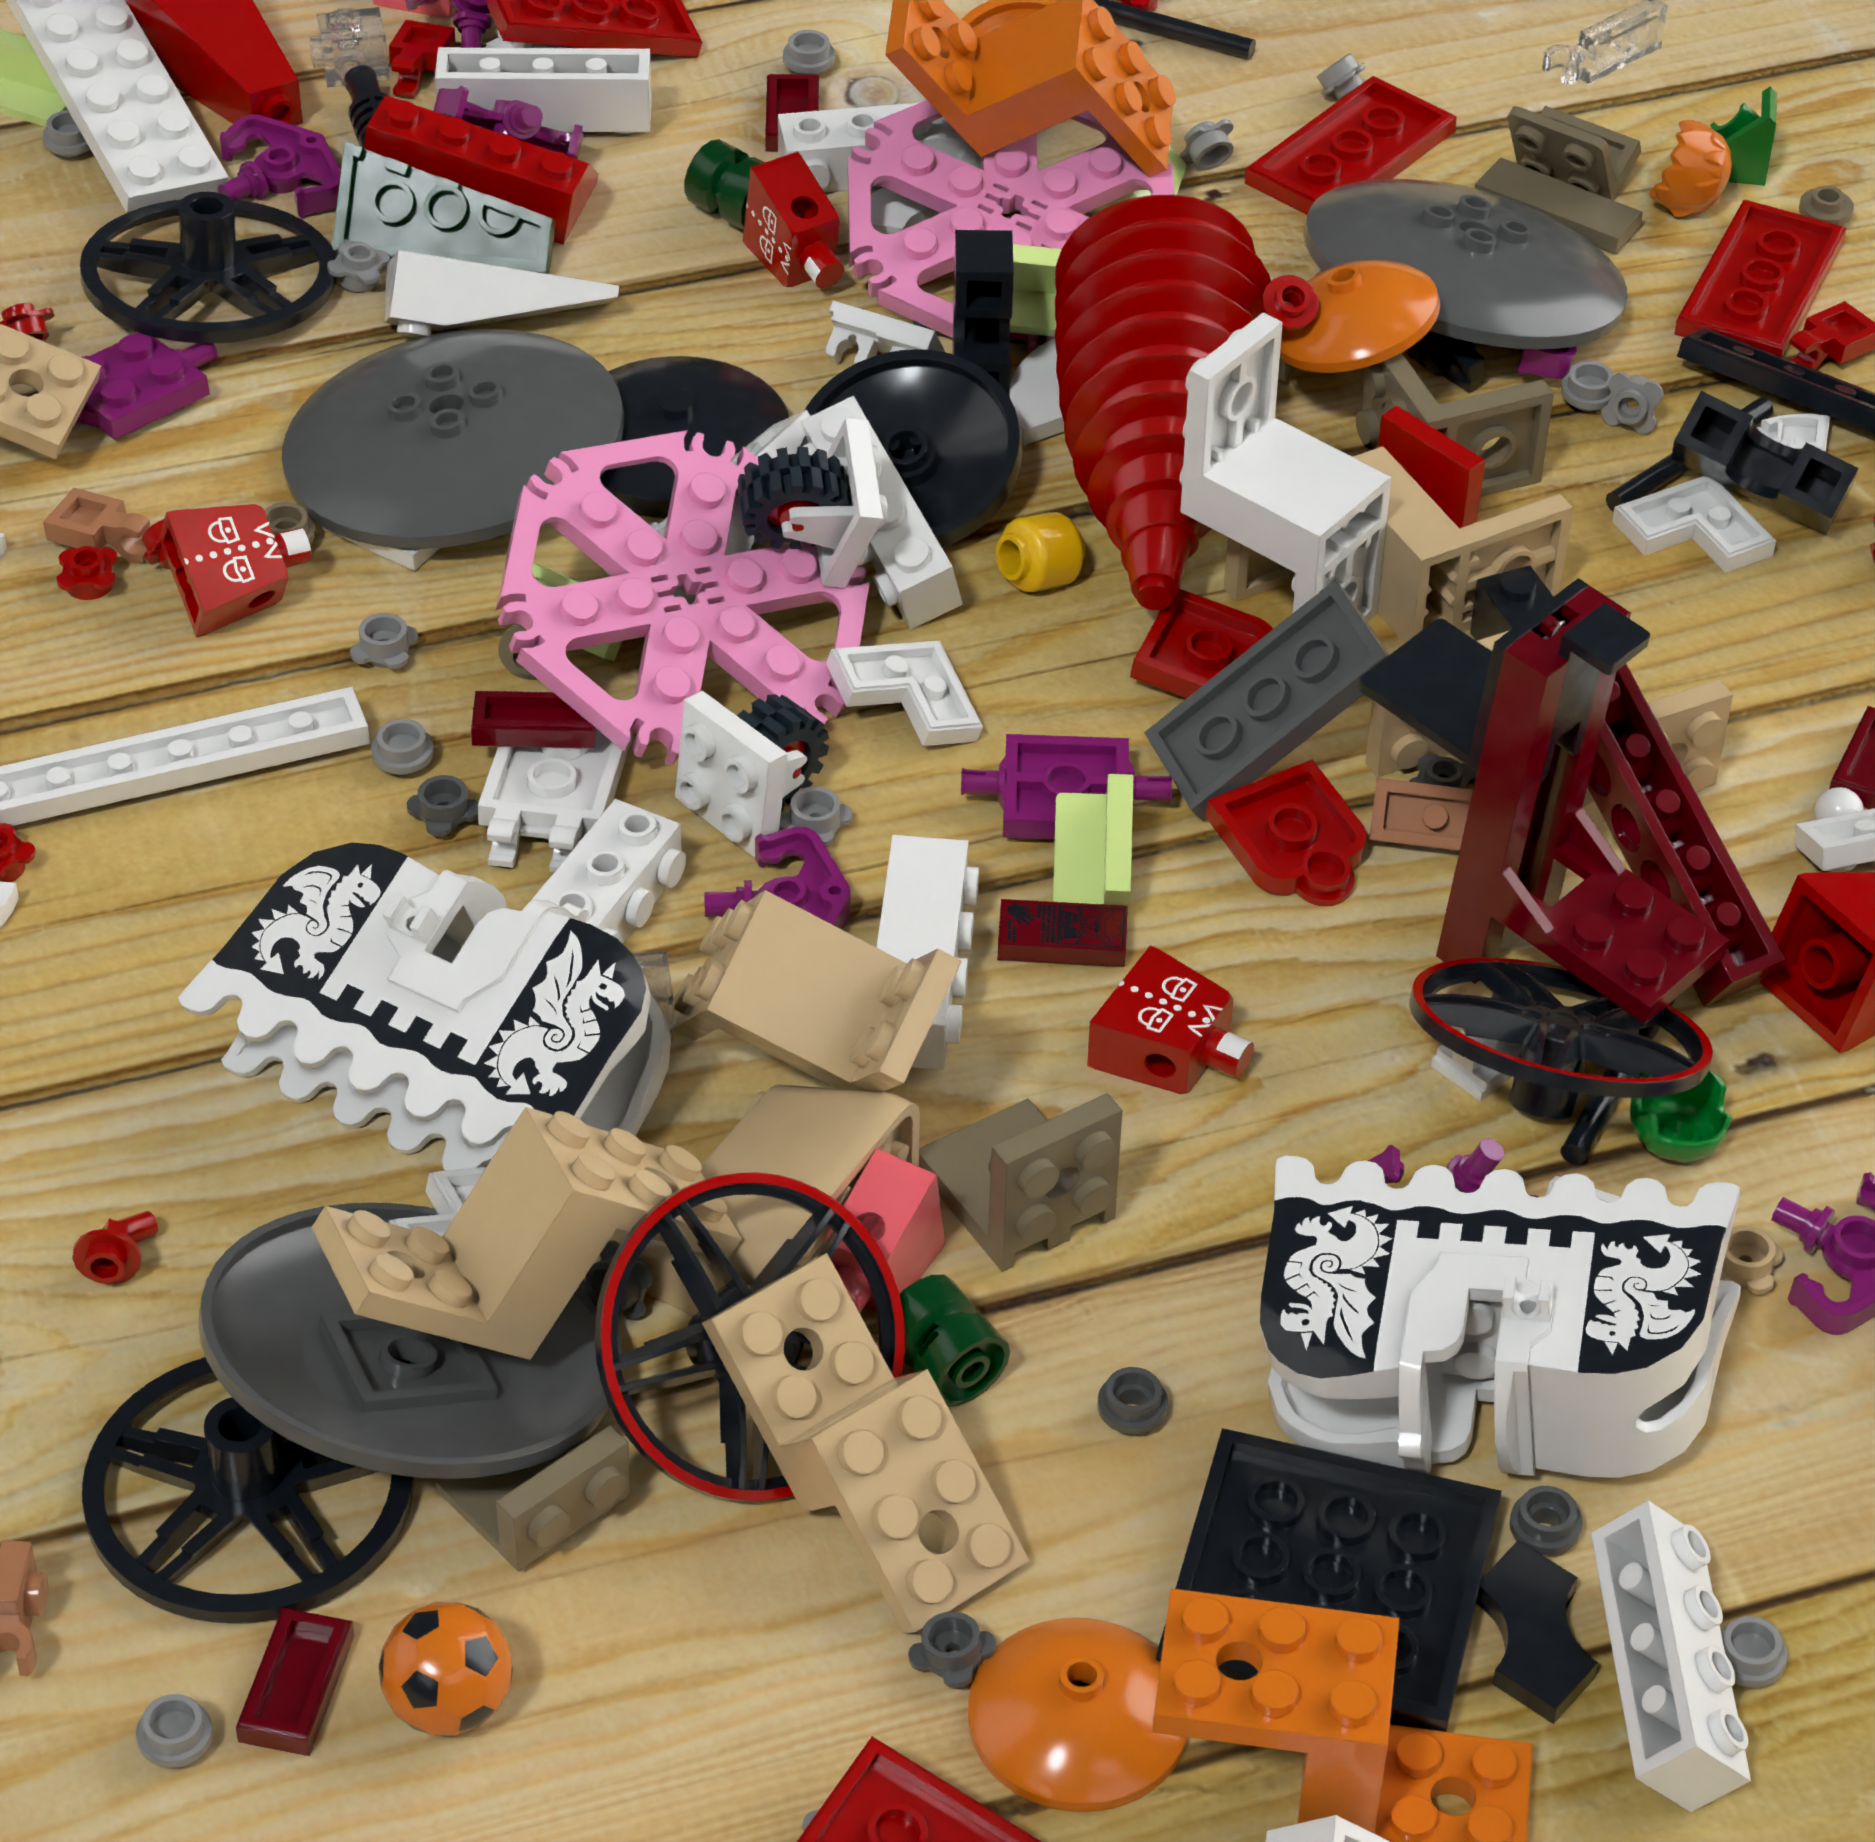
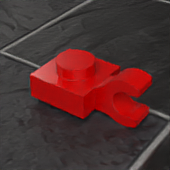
(415, 52)
(1834, 333)

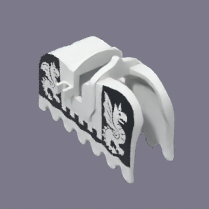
(435, 1004)
(1560, 1308)

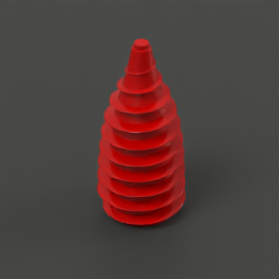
(1134, 309)

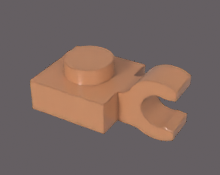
(93, 521)
(21, 1597)

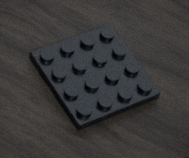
(1351, 1539)

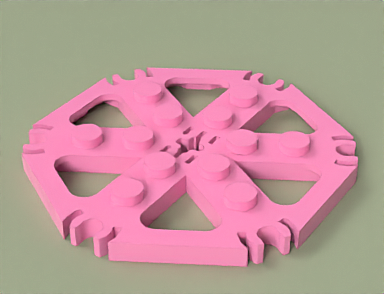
(972, 199)
(642, 587)

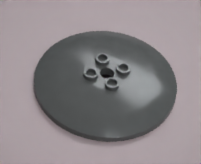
(1496, 263)
(444, 435)
(333, 1381)

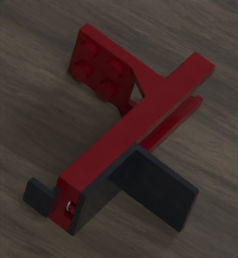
(1531, 732)

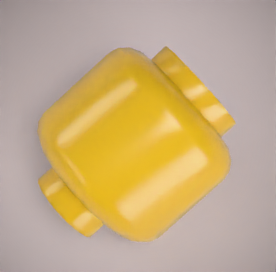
(1040, 552)

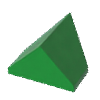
(1751, 140)

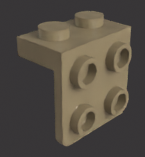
(1572, 149)
(547, 1503)

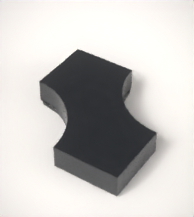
(1529, 1605)

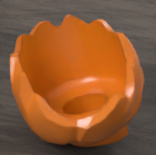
(1697, 171)

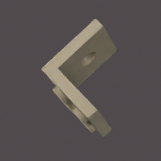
(1513, 414)
(1029, 1177)

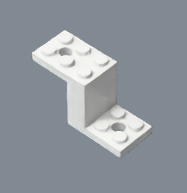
(1274, 482)

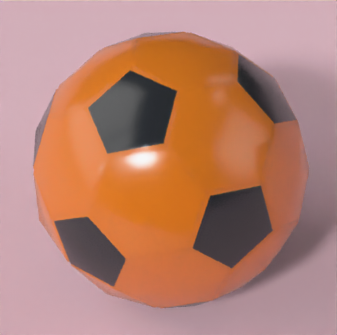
(445, 1668)

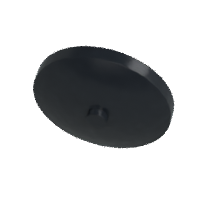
(679, 396)
(943, 430)

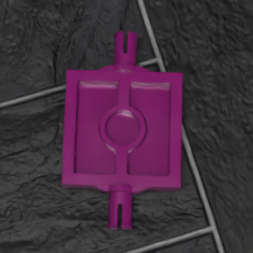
(144, 383)
(1046, 765)

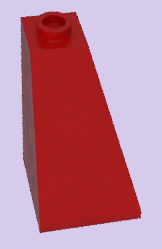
(222, 56)
(1829, 955)

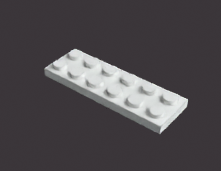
(121, 99)

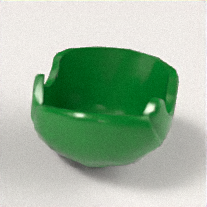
(1683, 1124)

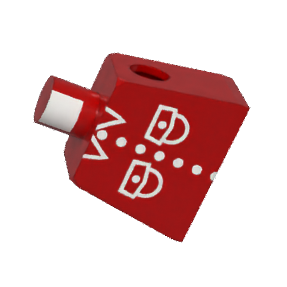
(792, 223)
(229, 562)
(1166, 1027)

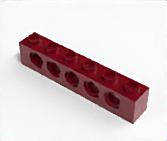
(1674, 840)

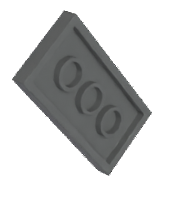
(1268, 699)

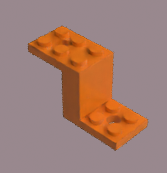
(1034, 76)
(1329, 1695)

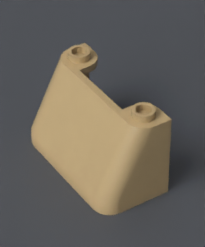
(802, 1135)

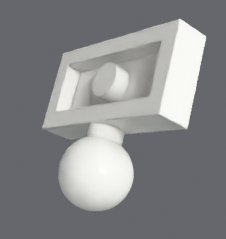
(1840, 833)

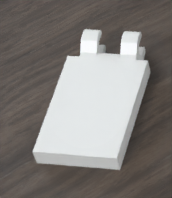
(547, 796)

